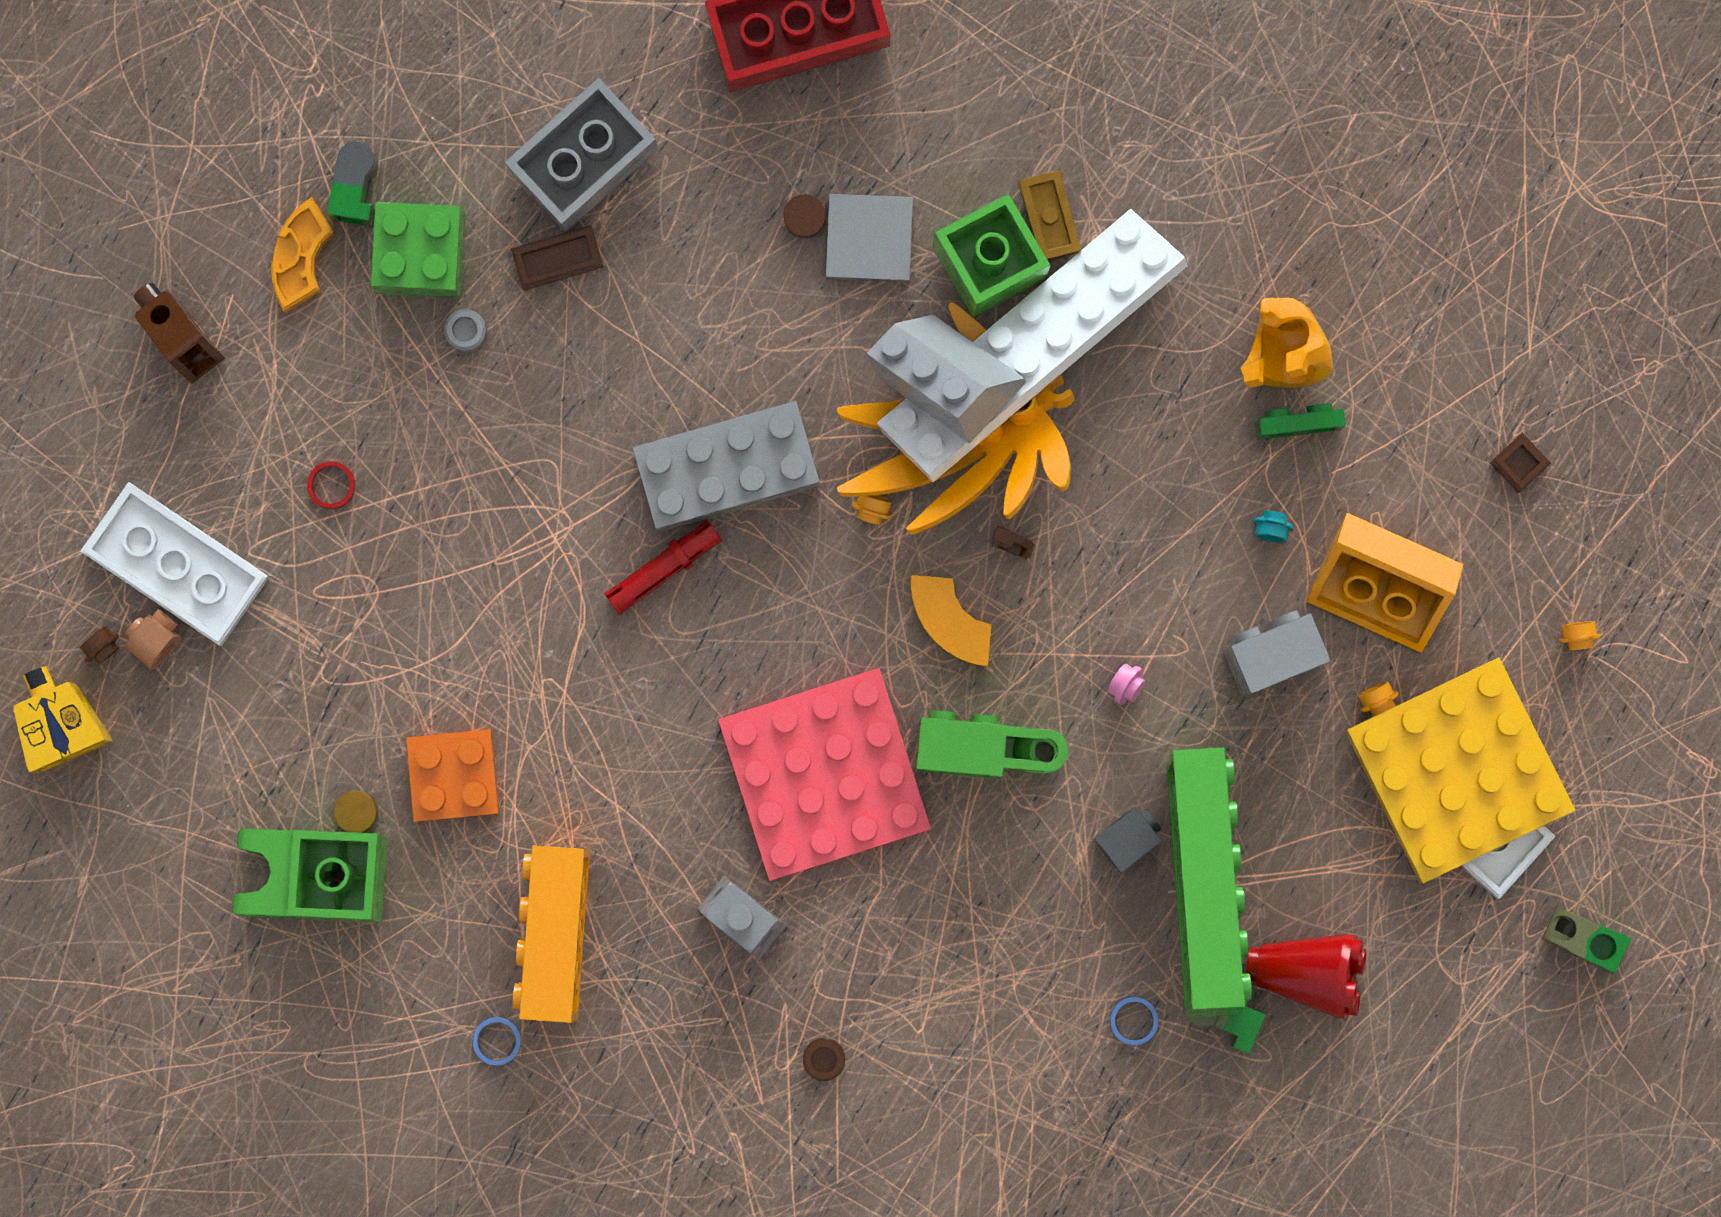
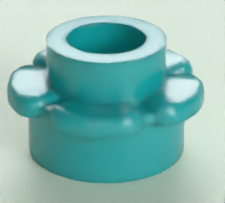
(1272, 527)

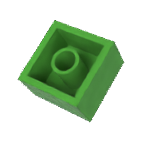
(418, 250)
(990, 255)

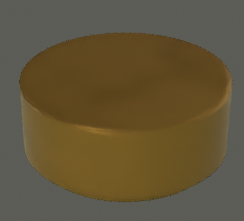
(355, 811)

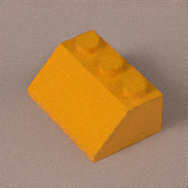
(1385, 583)

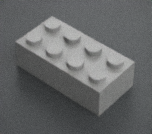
(726, 467)

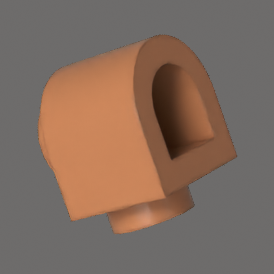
(152, 639)

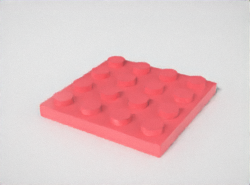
(824, 774)

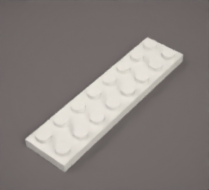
(1050, 331)

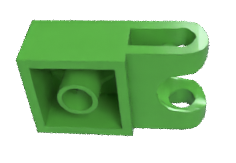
(983, 747)
(302, 872)

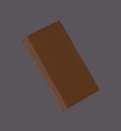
(557, 257)

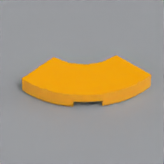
(296, 255)
(947, 621)

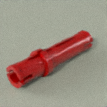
(658, 570)

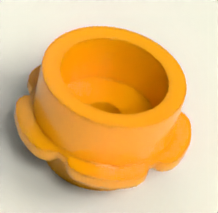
(873, 508)
(1579, 635)
(1378, 698)

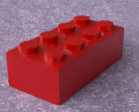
(785, 37)

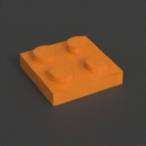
(452, 775)

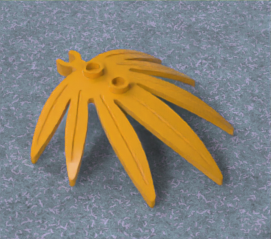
(1024, 434)

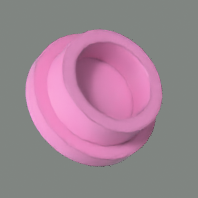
(1127, 684)

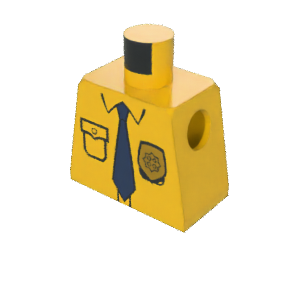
(56, 723)

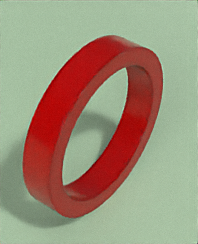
(316, 470)

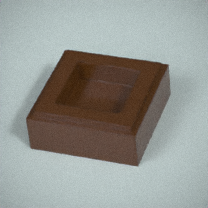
(1520, 463)

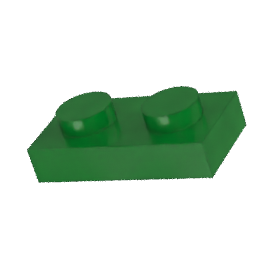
(1318, 419)

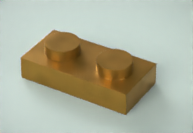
(1050, 215)

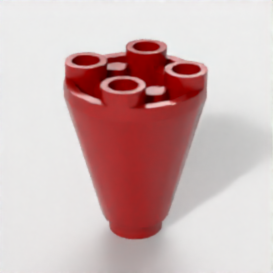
(1312, 972)

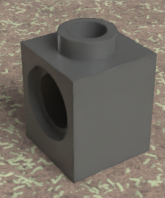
(1128, 838)

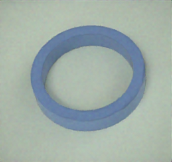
(1154, 1014)
(476, 1045)

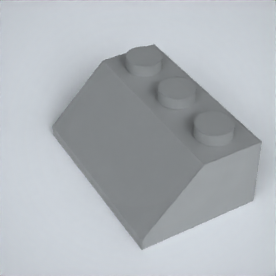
(944, 374)

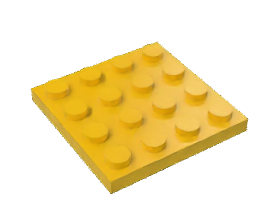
(1460, 770)

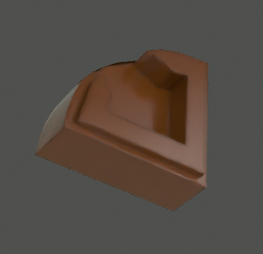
(1012, 543)

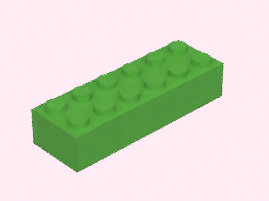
(1205, 883)

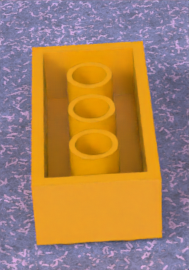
(553, 935)

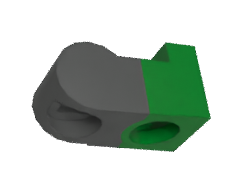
(350, 186)

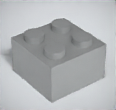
(1275, 655)

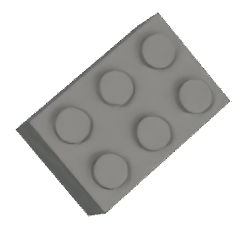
(582, 155)

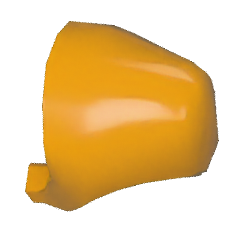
(1287, 347)

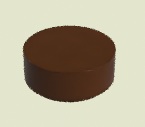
(804, 216)
(824, 1059)

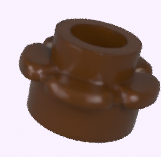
(100, 645)

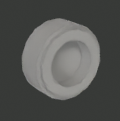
(465, 330)

